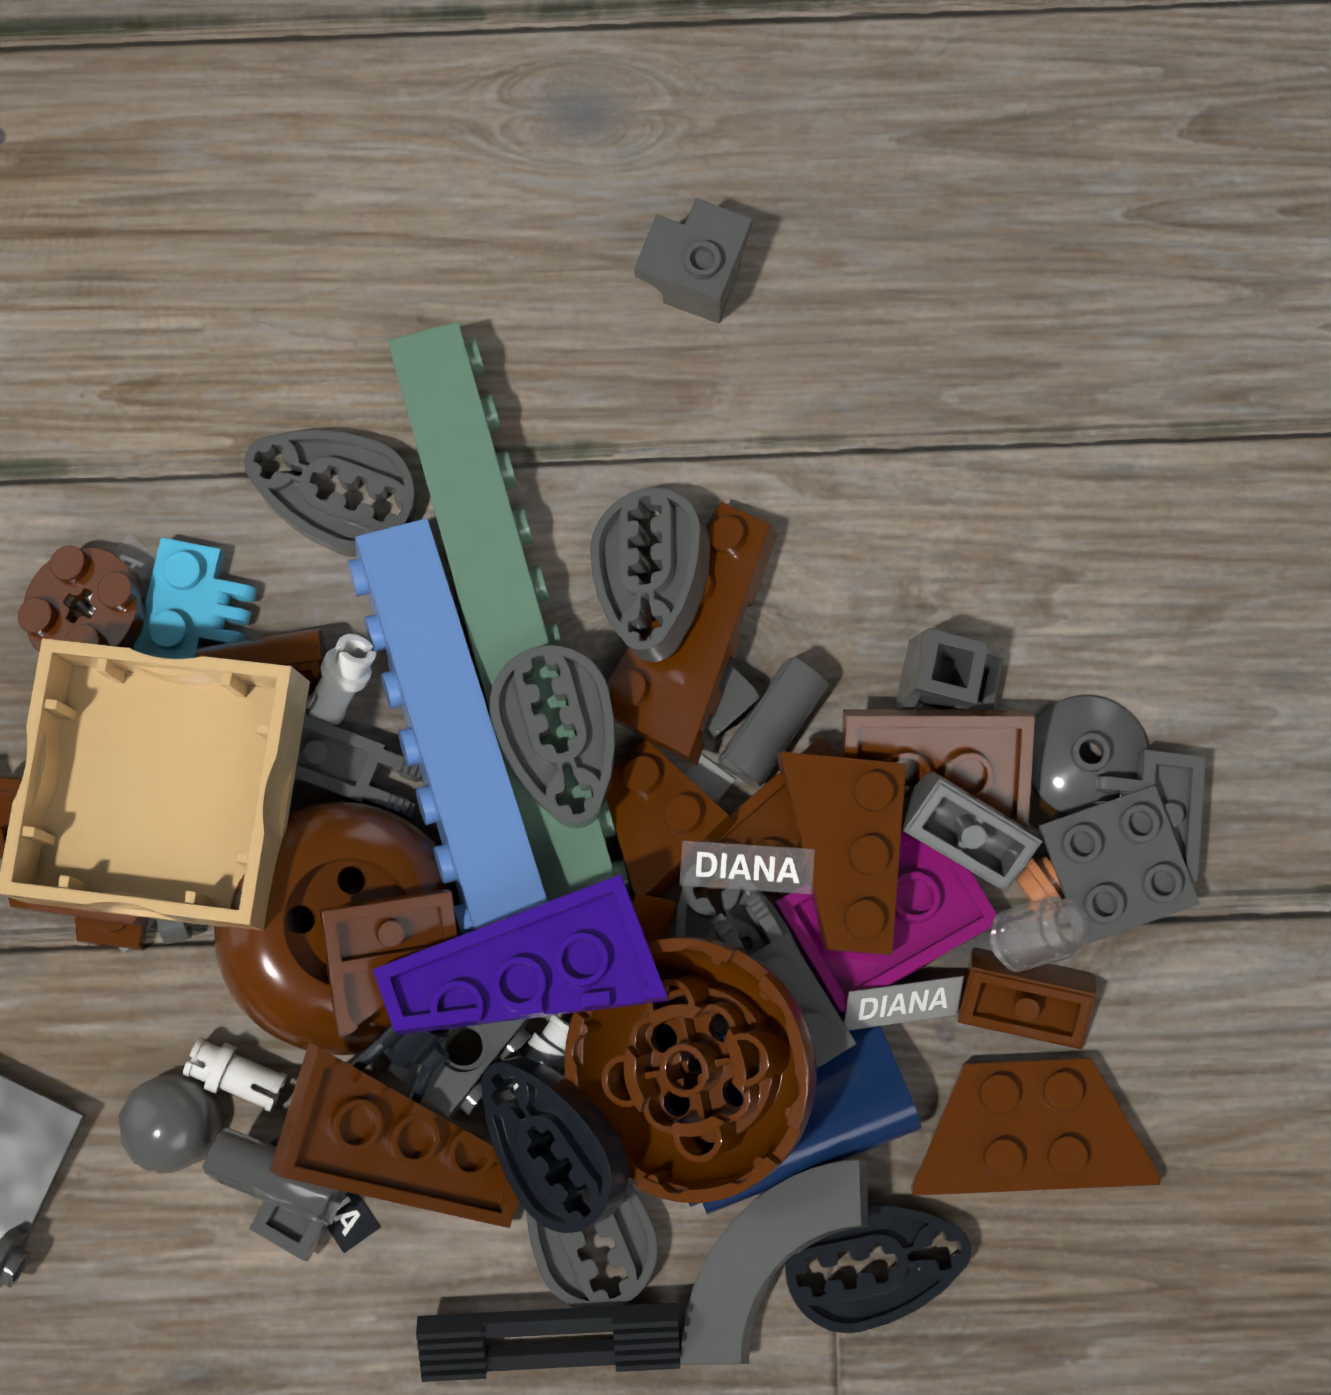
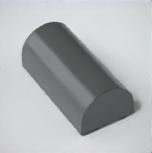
(773, 722)
(968, 831)
(245, 1166)

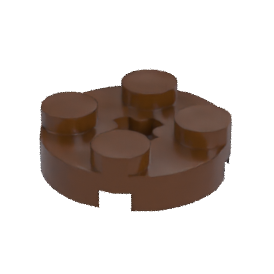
(72, 577)

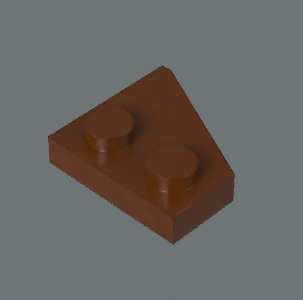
(656, 811)
(373, 935)

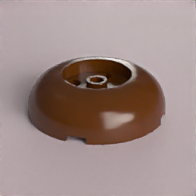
(282, 973)
(766, 1053)

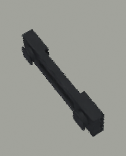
(455, 1345)

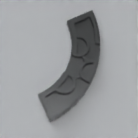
(756, 1246)

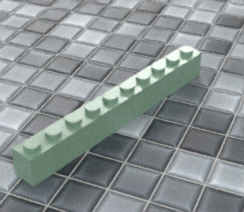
(492, 574)

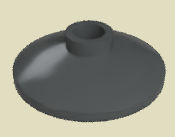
(1057, 768)

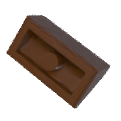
(1035, 1004)

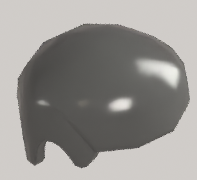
(170, 1123)

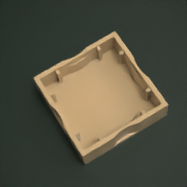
(154, 784)

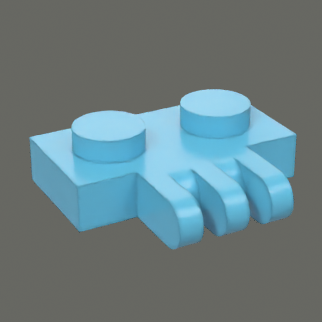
(190, 602)

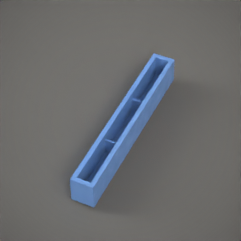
(446, 726)

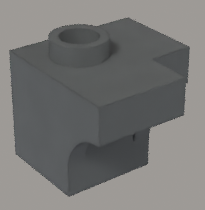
(695, 261)
(948, 673)

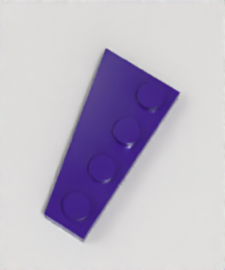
(535, 964)

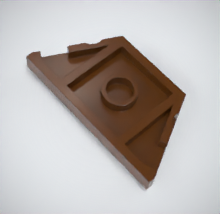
(1032, 1131)

